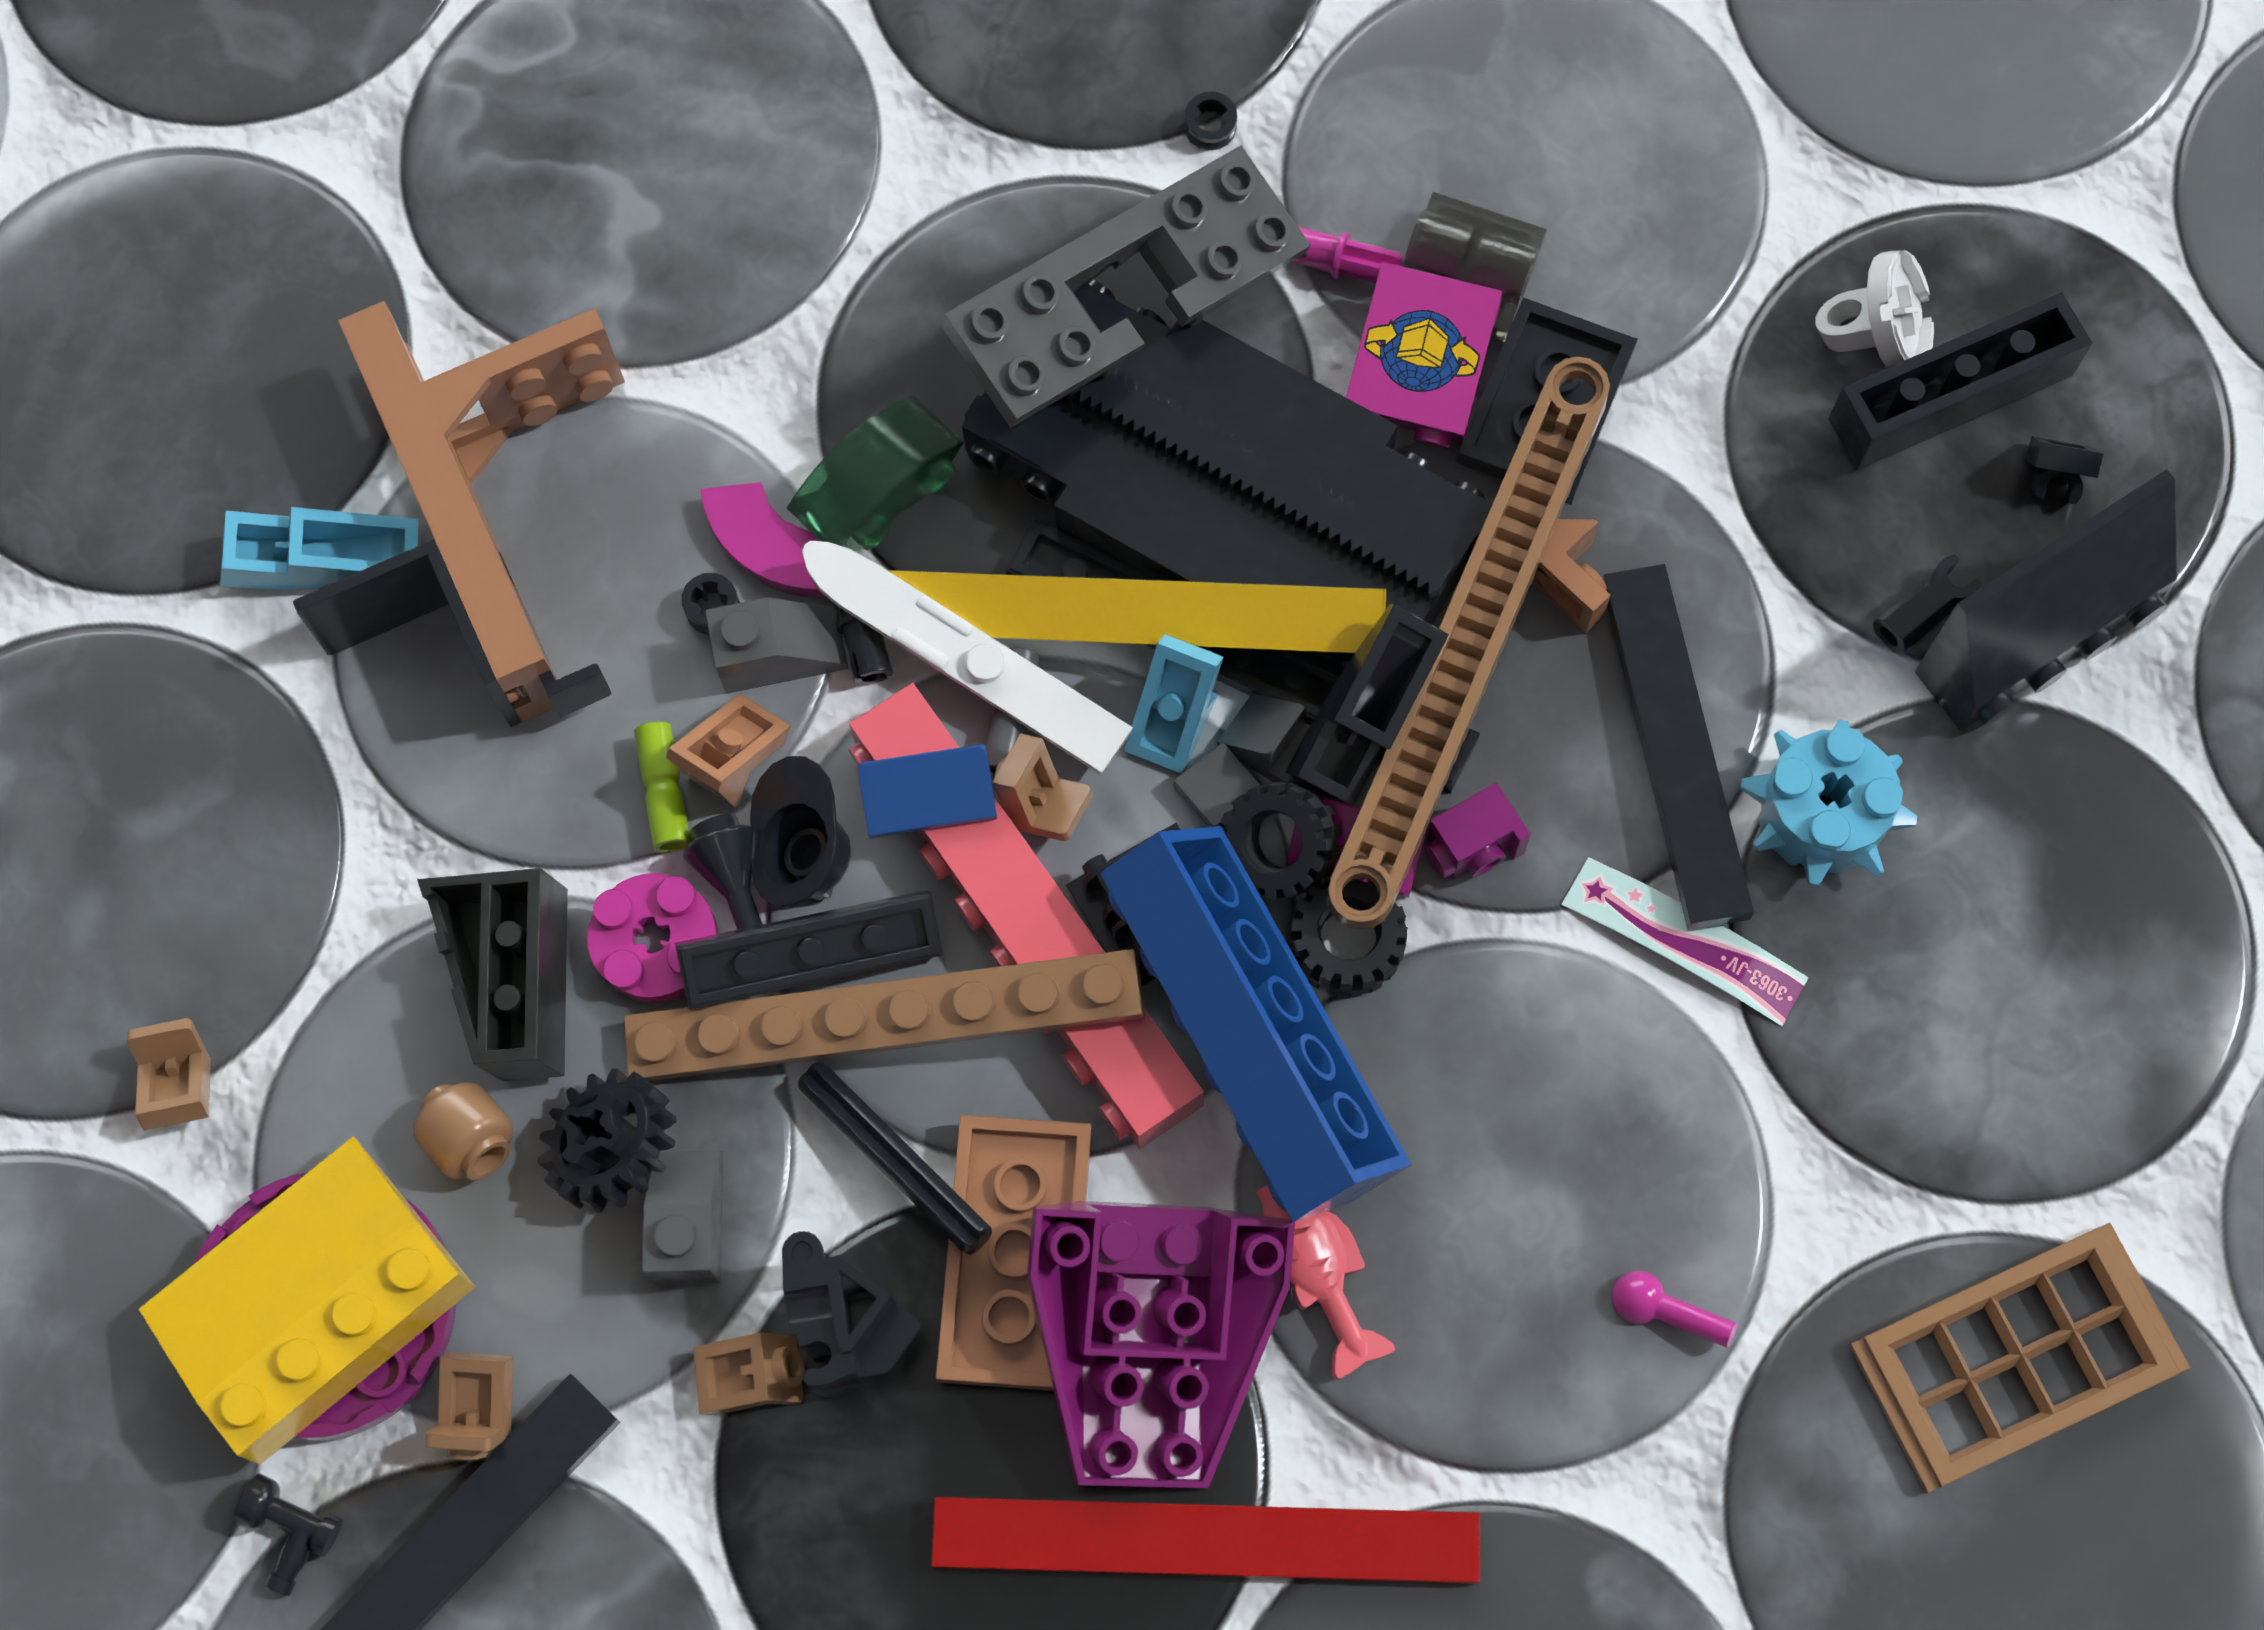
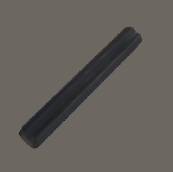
(895, 1158)

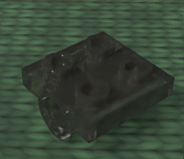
(1477, 248)

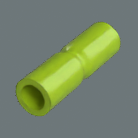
(663, 795)

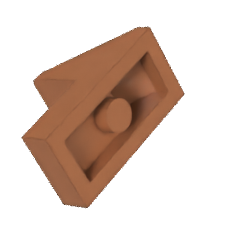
(1570, 586)
(729, 747)

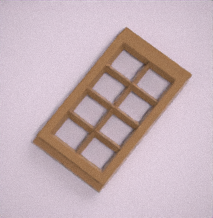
(1908, 1412)

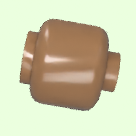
(463, 1131)

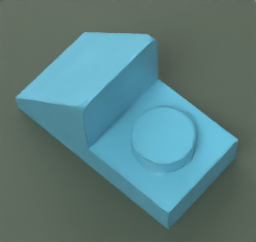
(1174, 703)

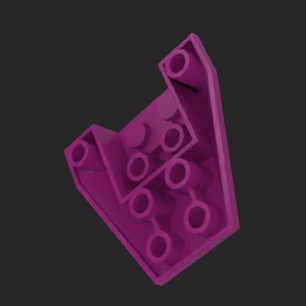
(1153, 1331)

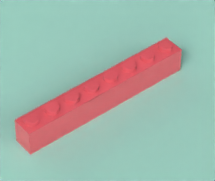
(1033, 921)

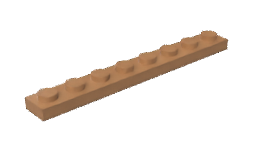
(886, 1016)

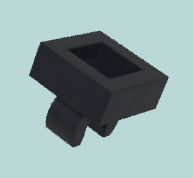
(2063, 460)

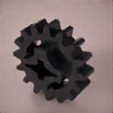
(607, 1140)

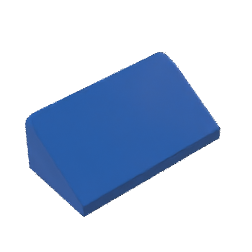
(927, 791)

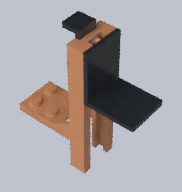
(441, 460)

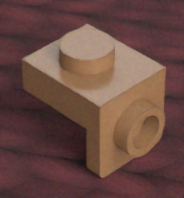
(1035, 794)
(170, 1074)
(472, 1404)

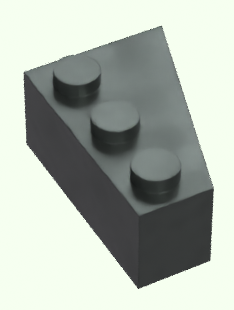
(506, 966)

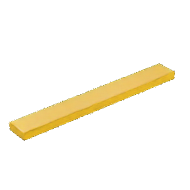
(1147, 609)

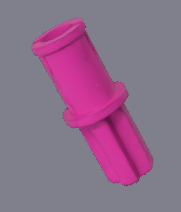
(1345, 256)

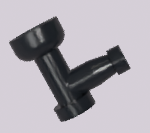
(306, 1531)

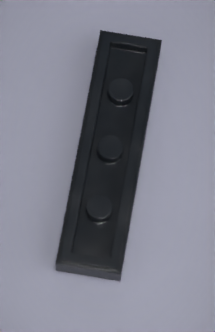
(808, 949)

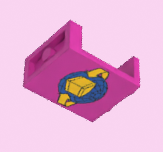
(1423, 352)

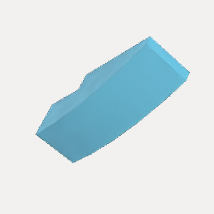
(308, 547)

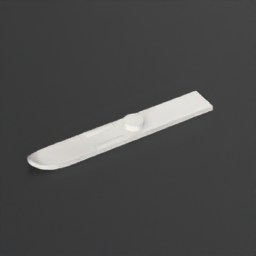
(966, 654)

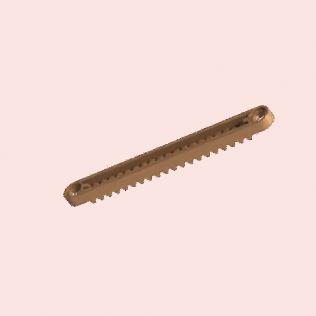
(1478, 628)

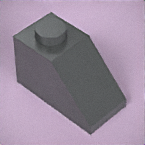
(774, 642)
(684, 1219)

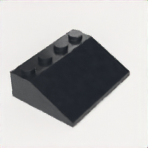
(2056, 607)

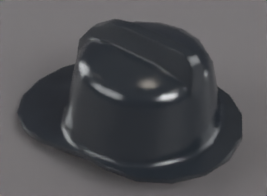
(796, 836)

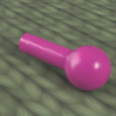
(1641, 1299)

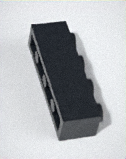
(1959, 380)

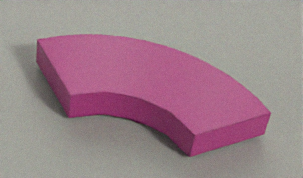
(759, 537)

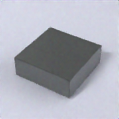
(1214, 784)

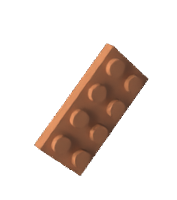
(987, 1302)

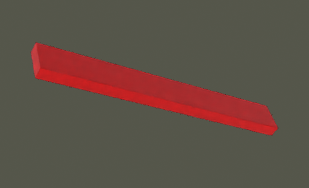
(1206, 1540)

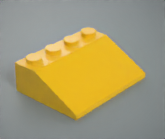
(304, 1302)

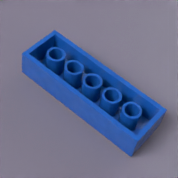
(1254, 1020)

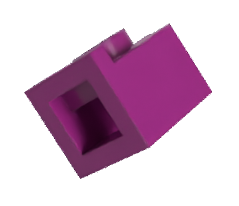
(1475, 835)

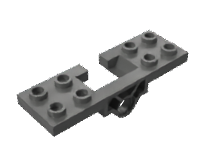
(1198, 236)

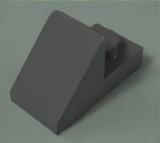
(1267, 736)

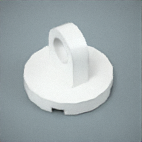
(1886, 312)

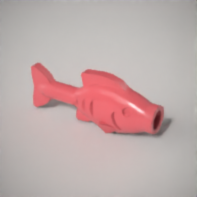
(1320, 1260)

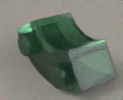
(876, 475)

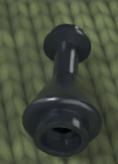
(723, 857)

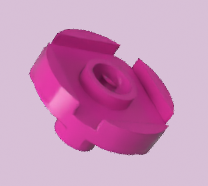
(624, 913)

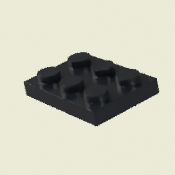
(1532, 348)

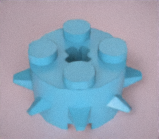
(1821, 836)

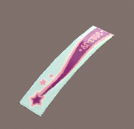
(1708, 952)

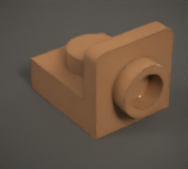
(748, 1373)

